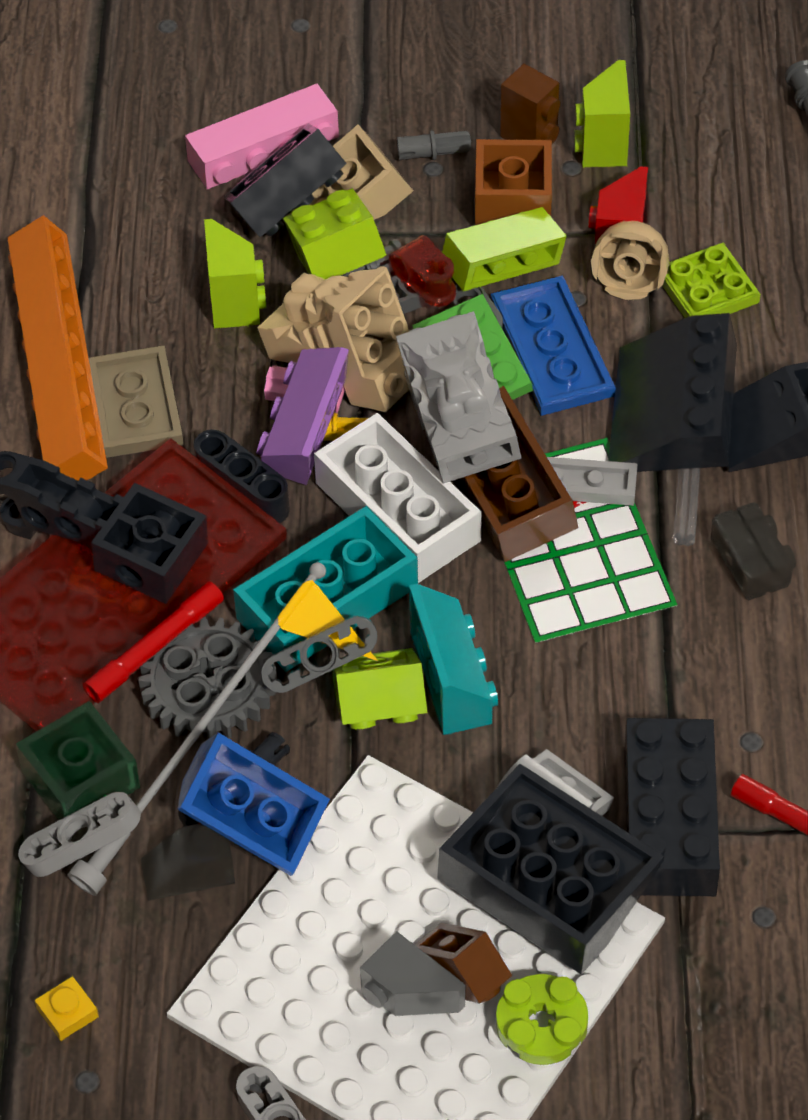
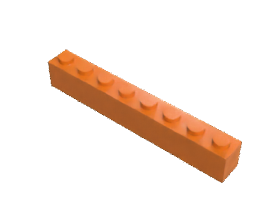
(56, 350)

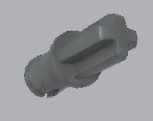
(433, 144)

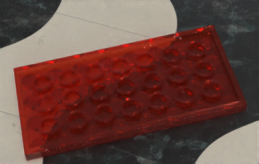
(71, 621)

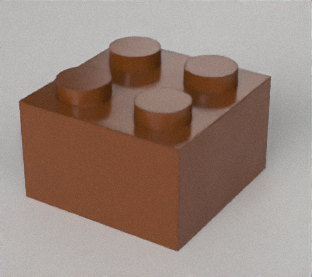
(512, 177)

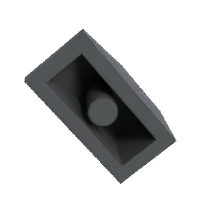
(409, 981)

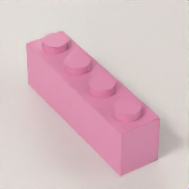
(249, 138)

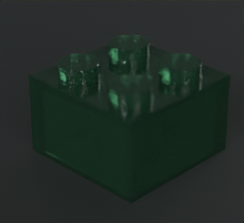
(77, 761)

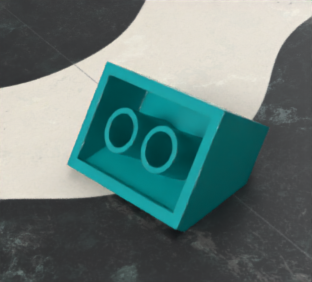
(450, 660)

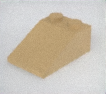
(367, 173)

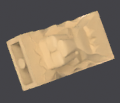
(347, 313)

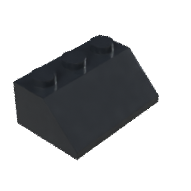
(286, 181)

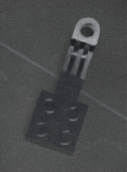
(133, 538)

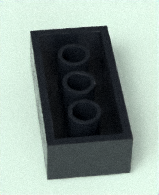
(674, 801)

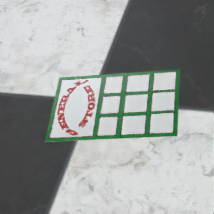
(594, 572)

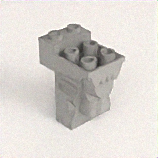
(457, 397)

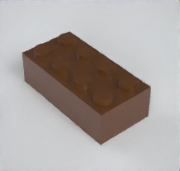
(523, 499)

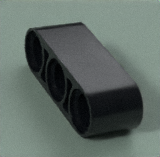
(244, 472)

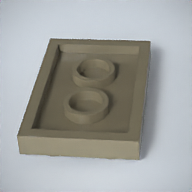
(135, 401)

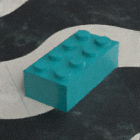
(363, 576)

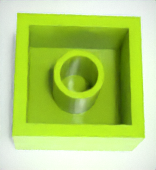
(335, 235)

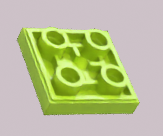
(709, 283)

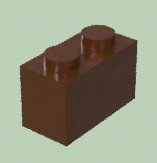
(529, 106)

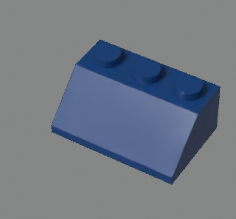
(251, 802)

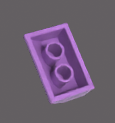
(304, 412)

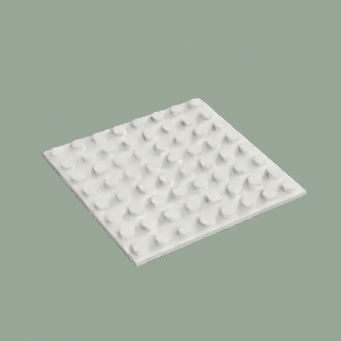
(290, 979)

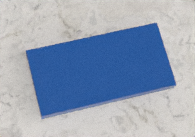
(553, 345)

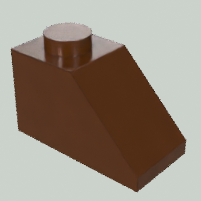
(468, 957)

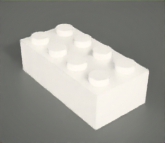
(402, 488)

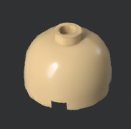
(630, 260)

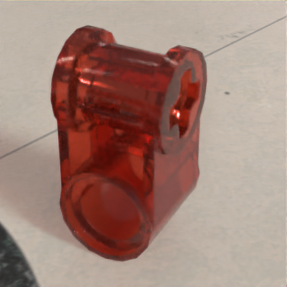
(425, 271)

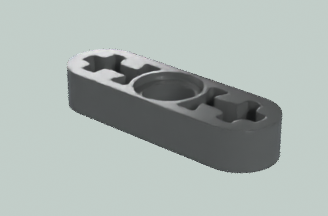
(285, 657)

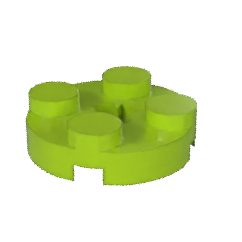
(548, 994)

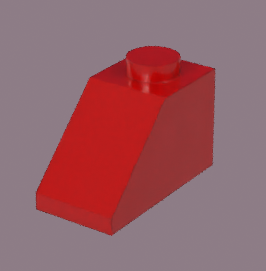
(620, 202)

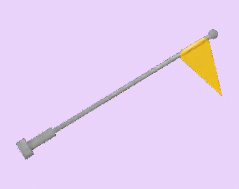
(304, 615)

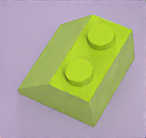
(604, 119)
(233, 278)
(380, 689)

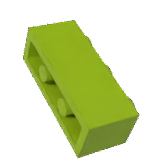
(504, 248)

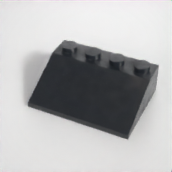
(676, 396)
(548, 867)

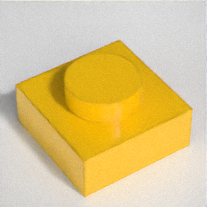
(66, 1008)

